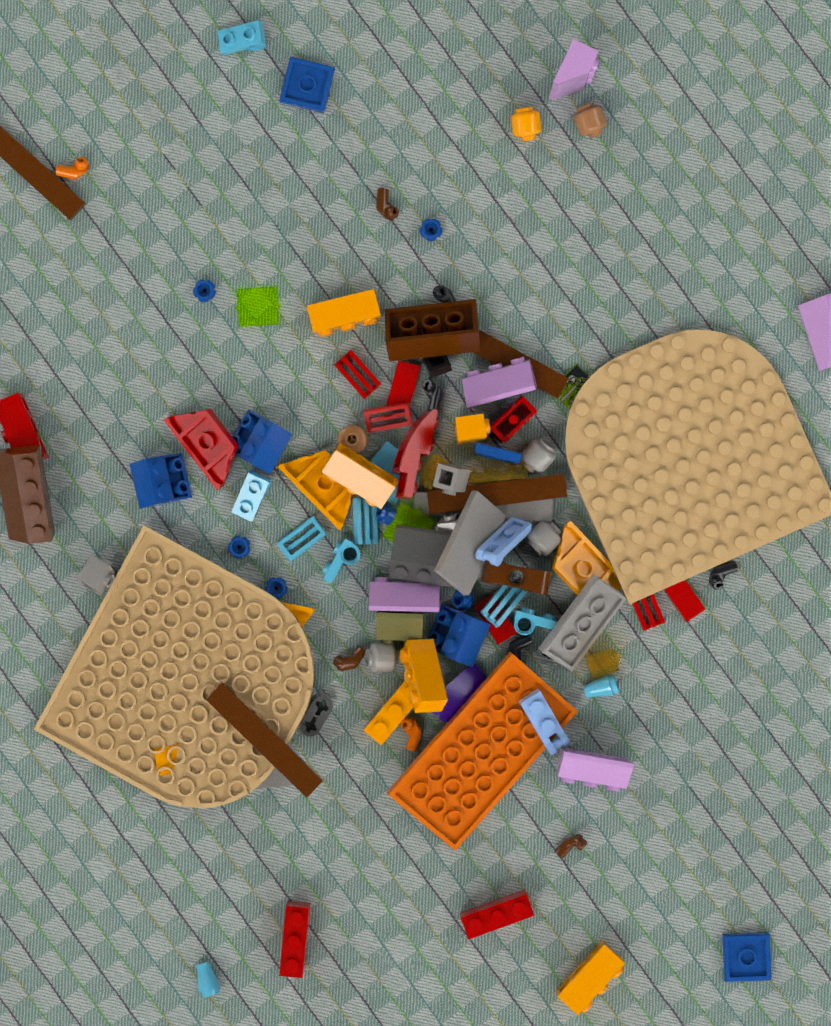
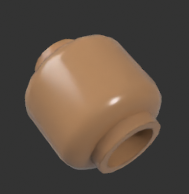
(590, 120)
(350, 430)

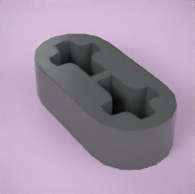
(312, 712)

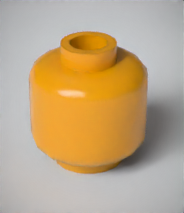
(526, 123)

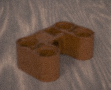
(533, 579)

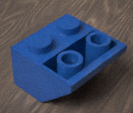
(260, 441)
(160, 480)
(458, 635)

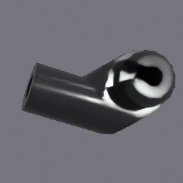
(443, 294)
(433, 392)
(719, 572)
(517, 645)

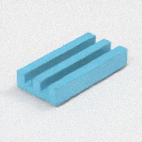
(369, 522)
(286, 550)
(491, 617)

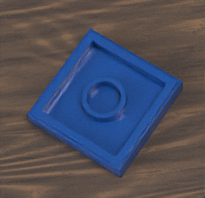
(307, 84)
(497, 454)
(746, 957)

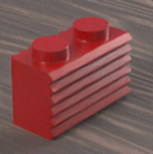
(512, 420)

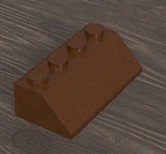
(432, 330)
(25, 495)

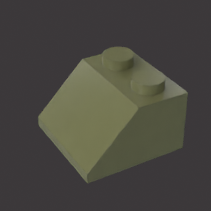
(398, 626)

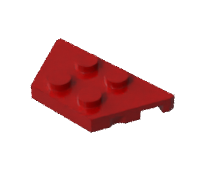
(206, 443)

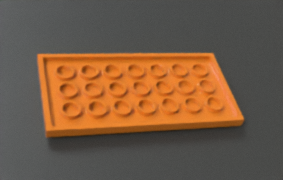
(477, 754)

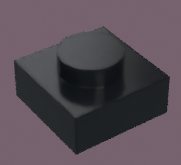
(437, 365)

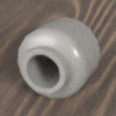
(538, 455)
(544, 538)
(381, 658)

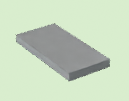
(475, 525)
(582, 623)

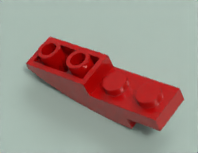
(415, 444)

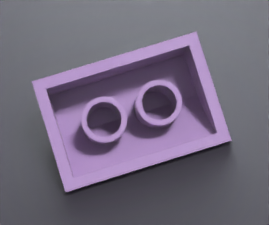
(575, 71)
(817, 324)
(498, 382)
(403, 596)
(594, 769)

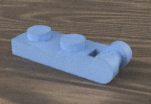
(503, 541)
(543, 721)

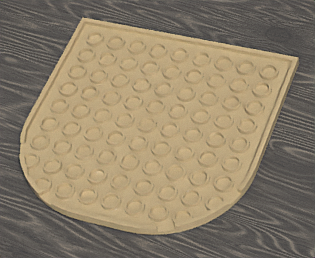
(689, 458)
(155, 656)

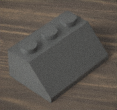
(417, 554)

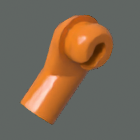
(78, 169)
(413, 731)

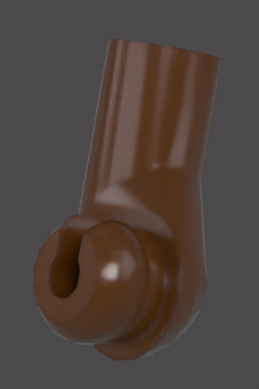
(384, 207)
(349, 662)
(566, 846)

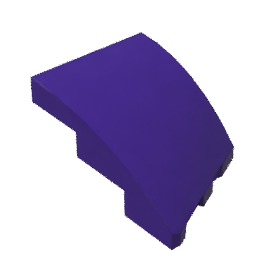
(460, 690)

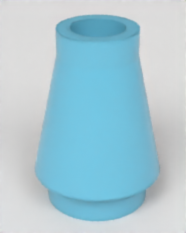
(603, 686)
(207, 981)

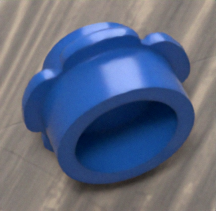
(431, 223)
(198, 290)
(386, 514)
(238, 553)
(280, 582)
(462, 601)

